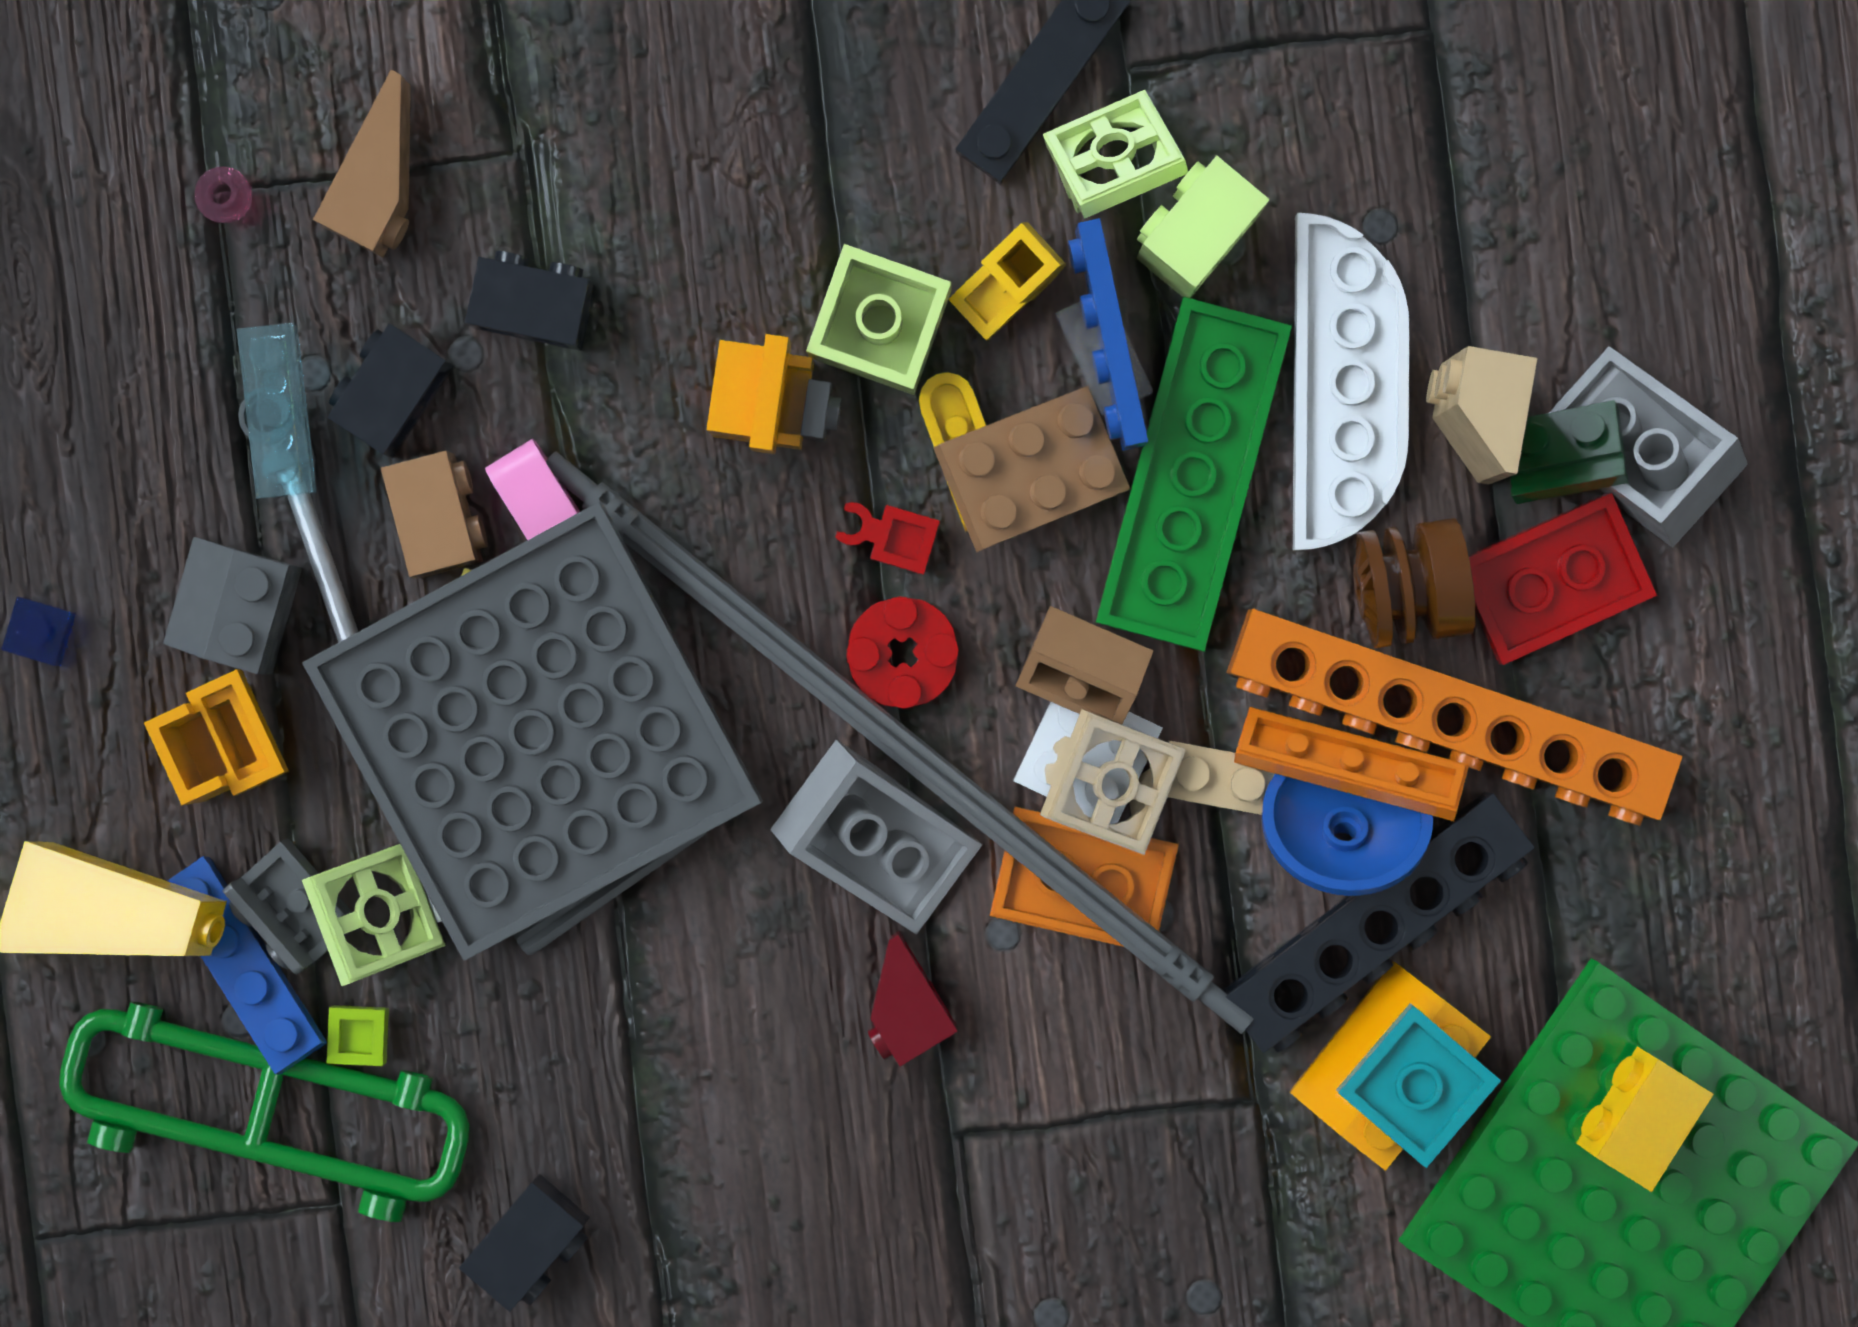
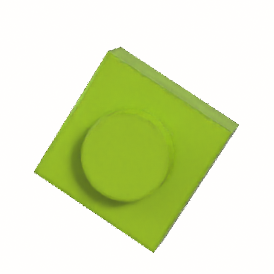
(357, 1035)

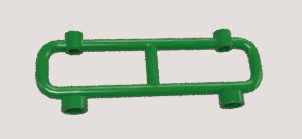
(383, 1192)

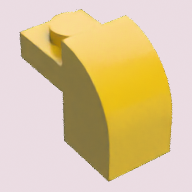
(1007, 280)

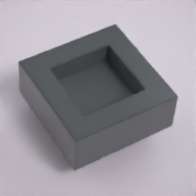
(820, 411)

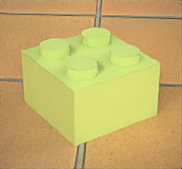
(1201, 228)
(879, 319)

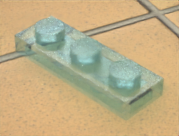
(276, 410)

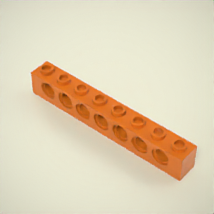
(1645, 768)

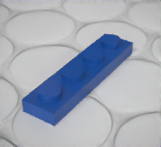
(1102, 311)
(254, 980)

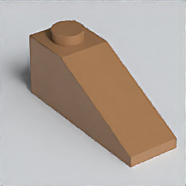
(373, 182)

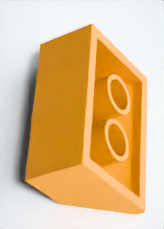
(1353, 1041)

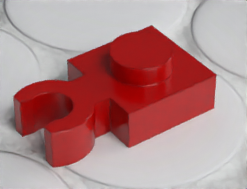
(898, 539)

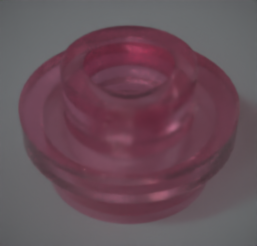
(236, 205)

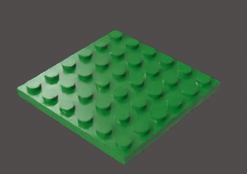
(1582, 1245)

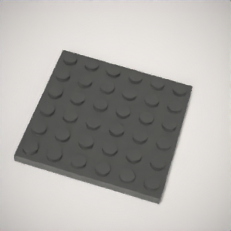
(532, 731)

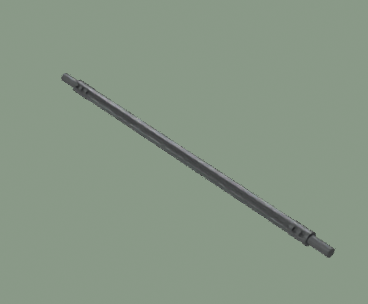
(903, 746)

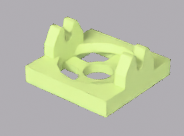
(1131, 112)
(423, 930)

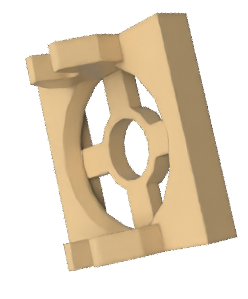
(1144, 794)

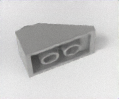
(1672, 450)
(874, 837)

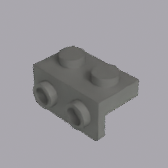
(278, 907)

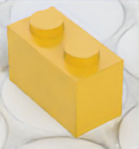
(1643, 1118)

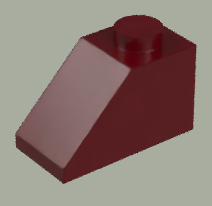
(907, 1007)

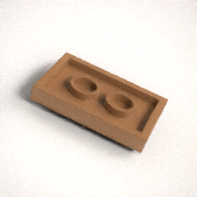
(1031, 468)

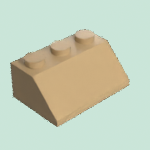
(1484, 408)

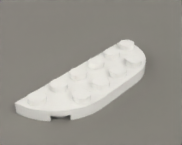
(1346, 382)

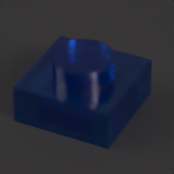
(38, 631)

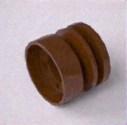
(1413, 583)

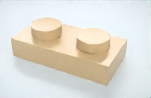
(1215, 780)

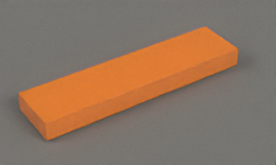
(1351, 763)

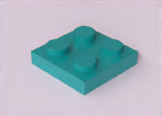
(1418, 1085)

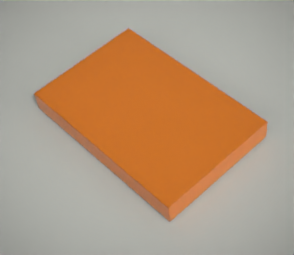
(1129, 875)

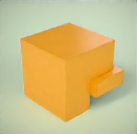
(759, 394)
(216, 741)

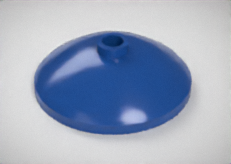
(1302, 828)

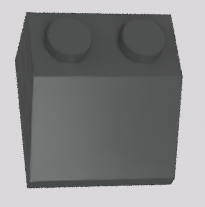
(232, 606)

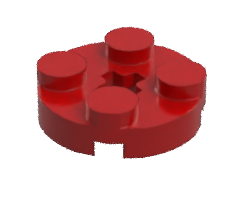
(870, 653)

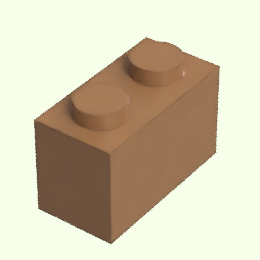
(434, 514)
(1084, 667)

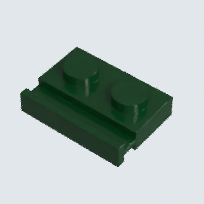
(1570, 453)

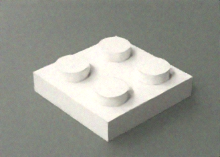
(1059, 723)

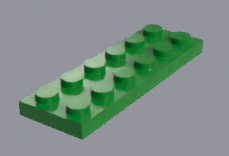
(1193, 474)

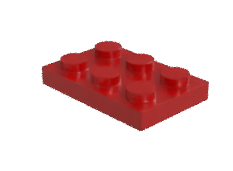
(1557, 578)

